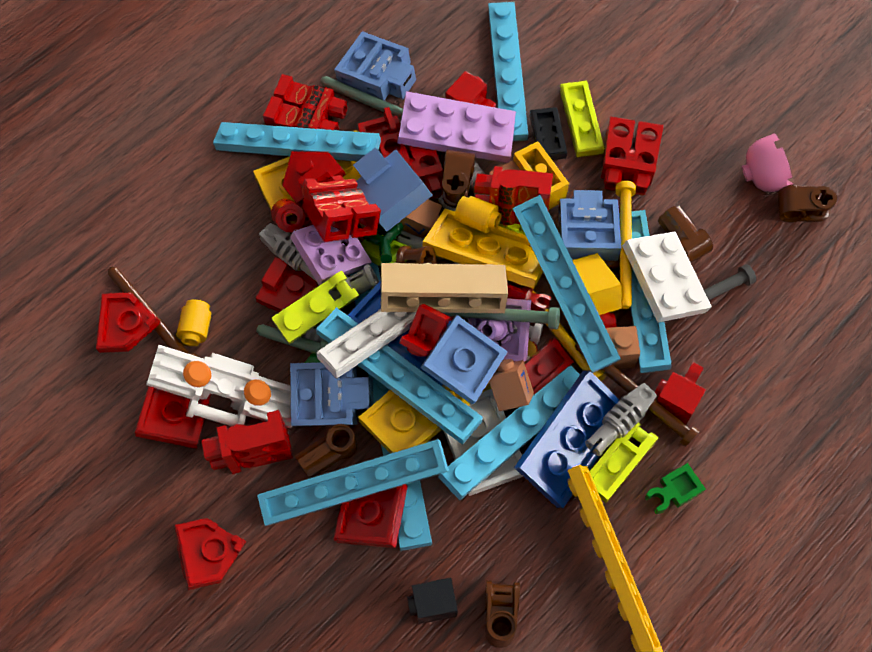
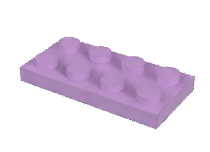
(457, 126)

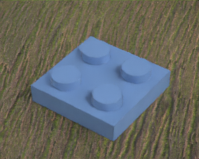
(464, 359)

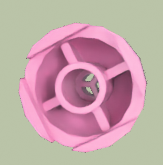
(767, 165)

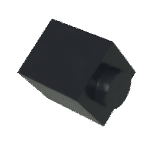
(433, 601)

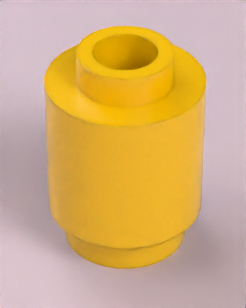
(477, 214)
(194, 322)

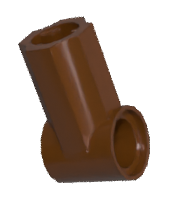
(694, 241)
(323, 452)

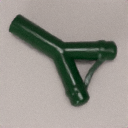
(385, 241)

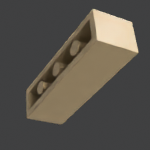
(444, 287)

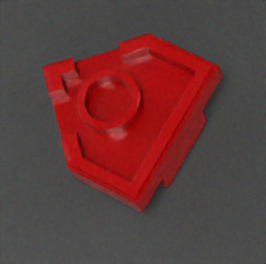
(308, 166)
(283, 286)
(123, 322)
(206, 552)

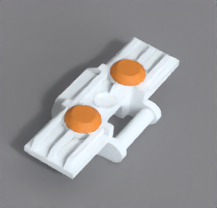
(222, 376)

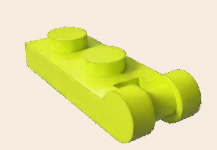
(314, 308)
(620, 461)

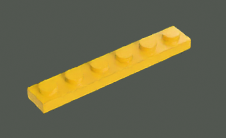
(618, 573)

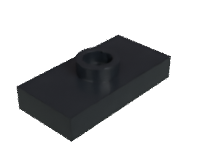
(549, 132)

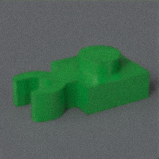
(678, 487)

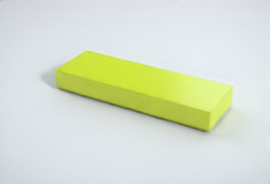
(581, 119)

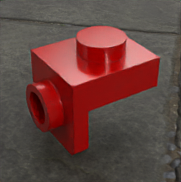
(383, 125)
(425, 330)

